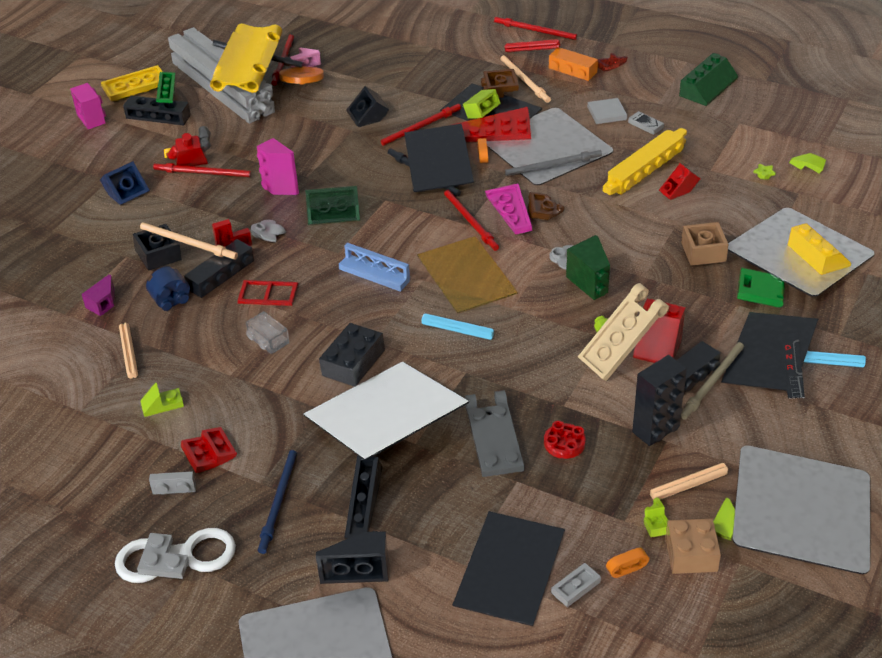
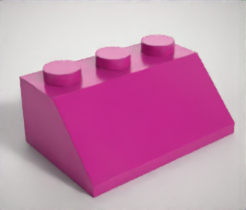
(277, 168)

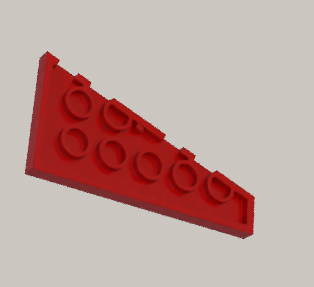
(499, 127)

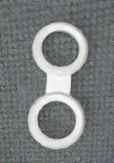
(185, 549)

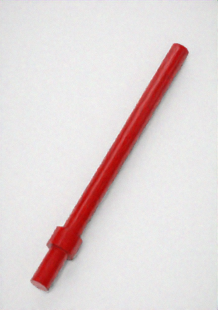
(508, 22)
(275, 75)
(446, 112)
(171, 168)
(486, 237)

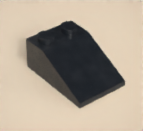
(355, 560)

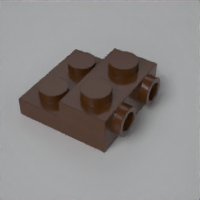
(501, 80)

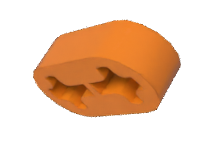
(482, 150)
(627, 562)

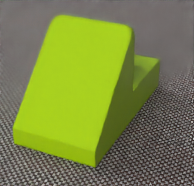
(157, 402)

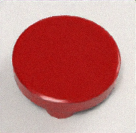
(564, 440)

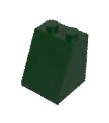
(589, 267)

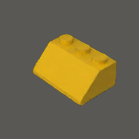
(816, 250)

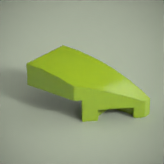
(810, 160)
(655, 519)
(725, 520)

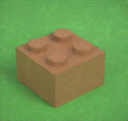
(704, 243)
(692, 546)

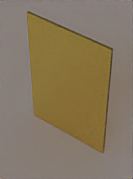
(466, 274)

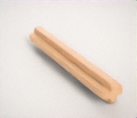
(128, 350)
(689, 481)

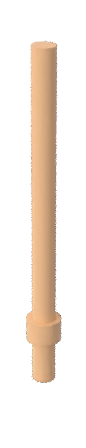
(539, 92)
(217, 250)

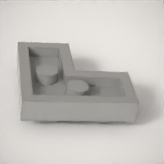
(158, 561)

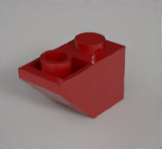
(679, 182)

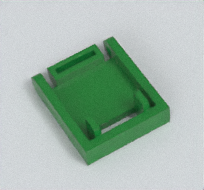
(763, 288)

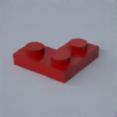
(224, 236)

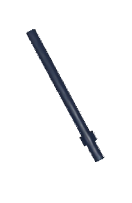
(268, 530)

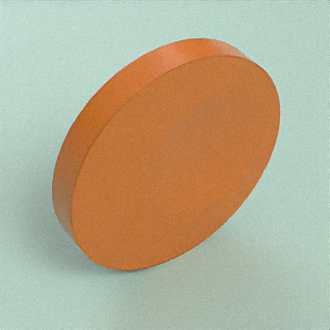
(301, 75)

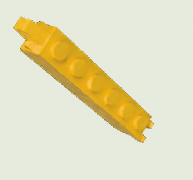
(644, 161)

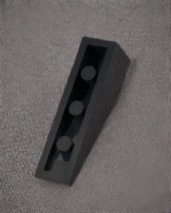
(363, 495)

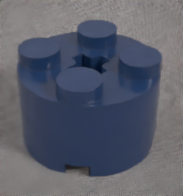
(168, 288)

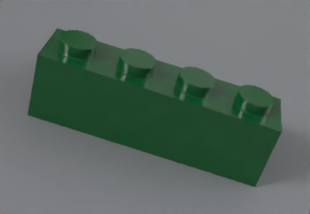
(708, 80)

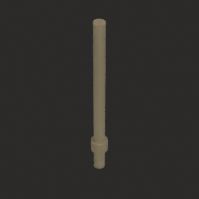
(694, 402)

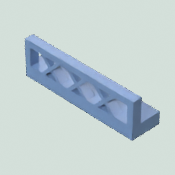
(375, 270)

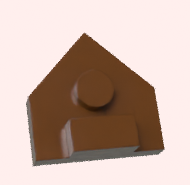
(542, 206)

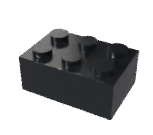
(352, 354)

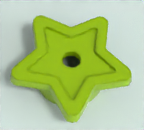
(764, 172)

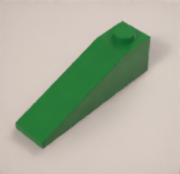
(166, 87)

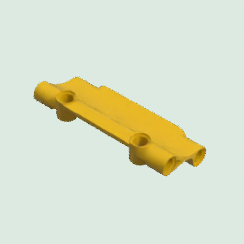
(246, 57)

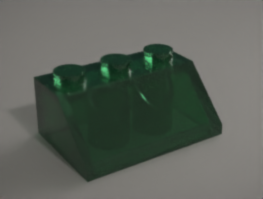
(332, 205)

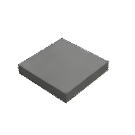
(607, 111)

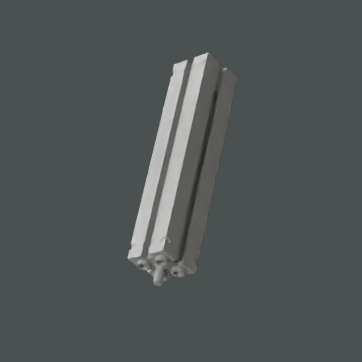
(199, 59)

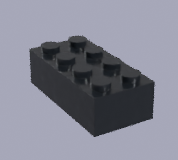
(659, 400)

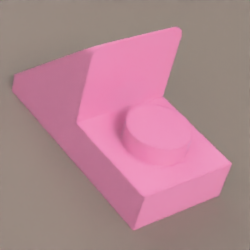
(308, 56)

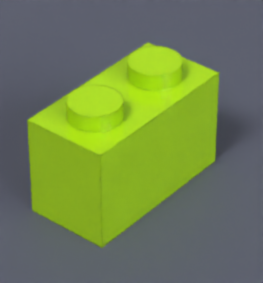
(481, 103)

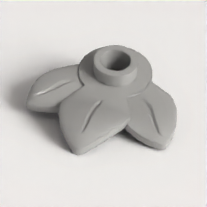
(267, 230)
(559, 255)

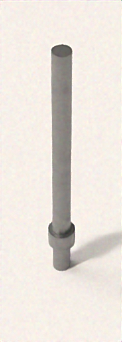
(584, 156)

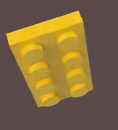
(132, 83)

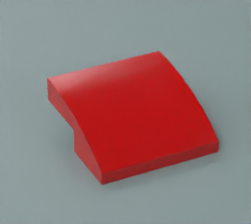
(208, 450)

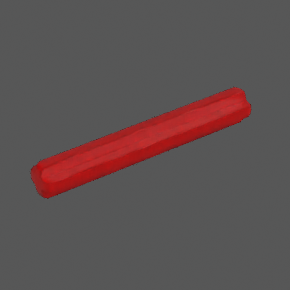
(533, 45)

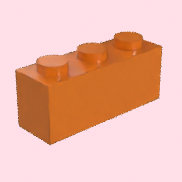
(573, 63)

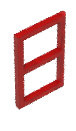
(265, 301)

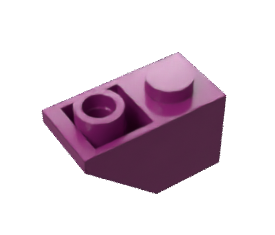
(100, 296)

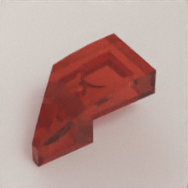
(611, 63)

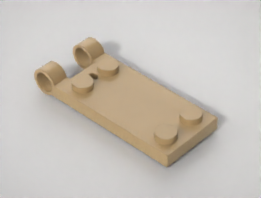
(621, 332)

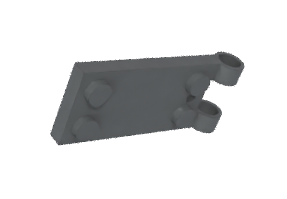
(494, 436)

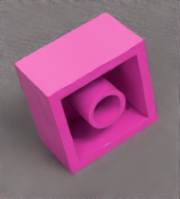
(88, 105)

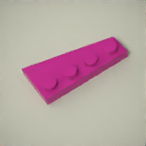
(511, 207)

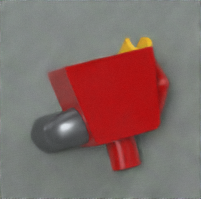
(190, 149)

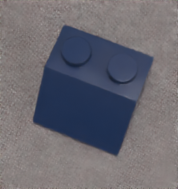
(124, 183)

